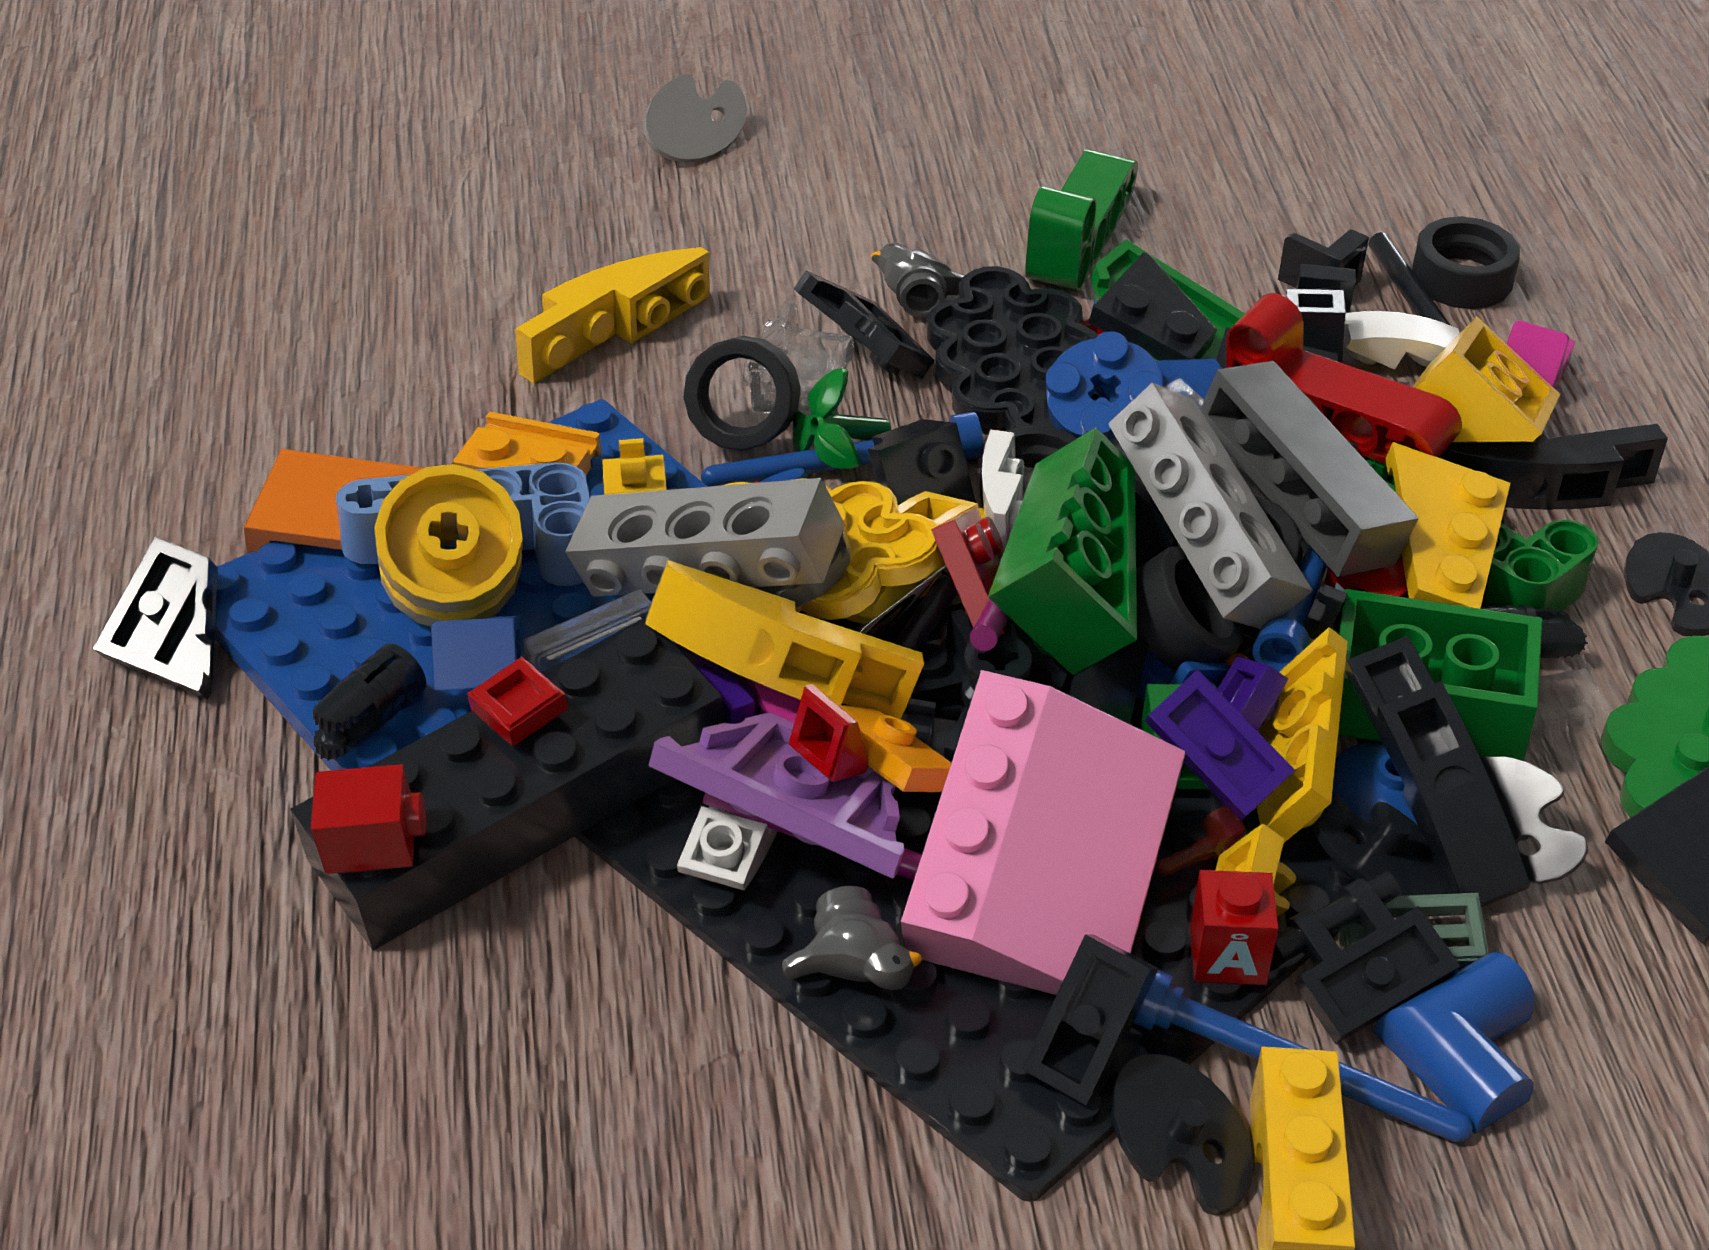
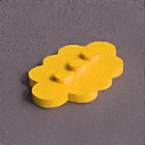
(884, 549)

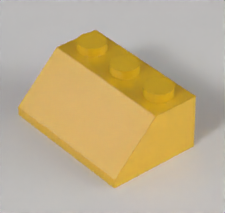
(1490, 388)

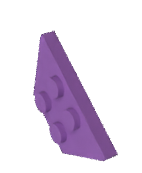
(768, 779)

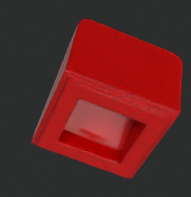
(828, 737)

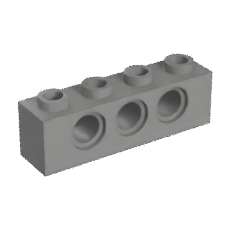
(1209, 507)
(737, 532)

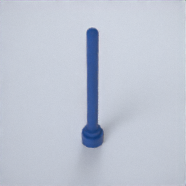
(764, 467)
(1286, 636)
(1167, 1005)

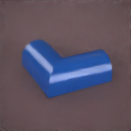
(1450, 1035)

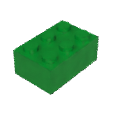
(1478, 654)

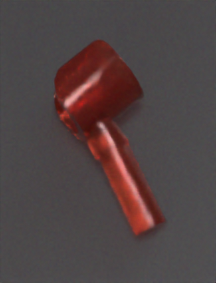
(1221, 832)

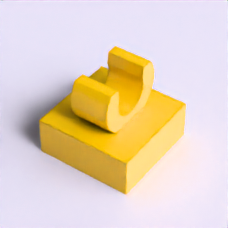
(633, 470)
(1260, 853)

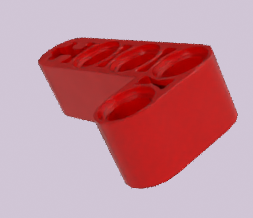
(1356, 402)

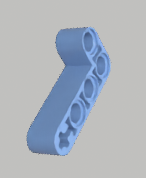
(546, 495)

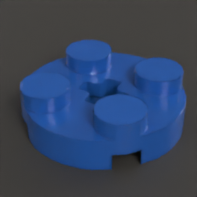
(1095, 363)

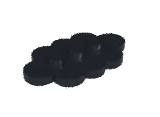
(1001, 343)

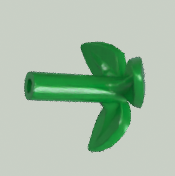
(833, 431)

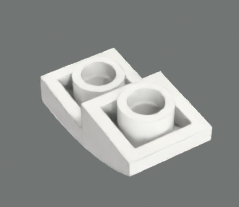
(1389, 335)
(1002, 482)
(725, 848)

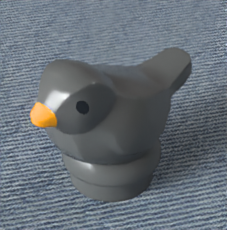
(916, 278)
(853, 943)

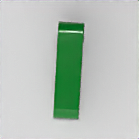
(1076, 222)
(1537, 571)

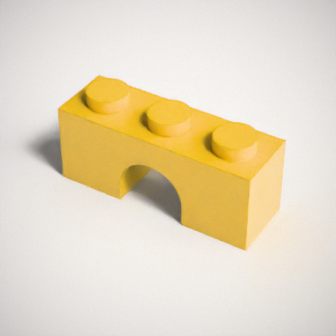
(1302, 1151)

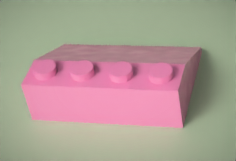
(1039, 835)

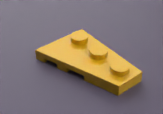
(1456, 525)
(1306, 735)

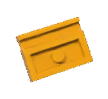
(524, 441)

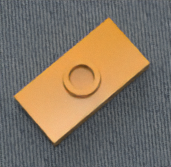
(897, 753)

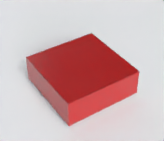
(517, 701)

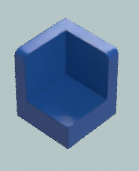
(473, 650)

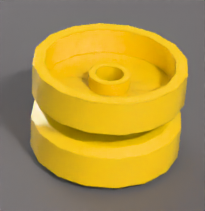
(440, 510)

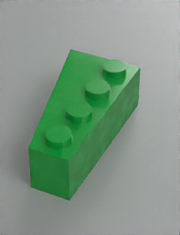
(1074, 555)

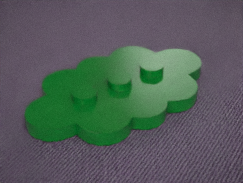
(1664, 726)

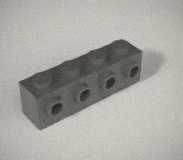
(1308, 468)

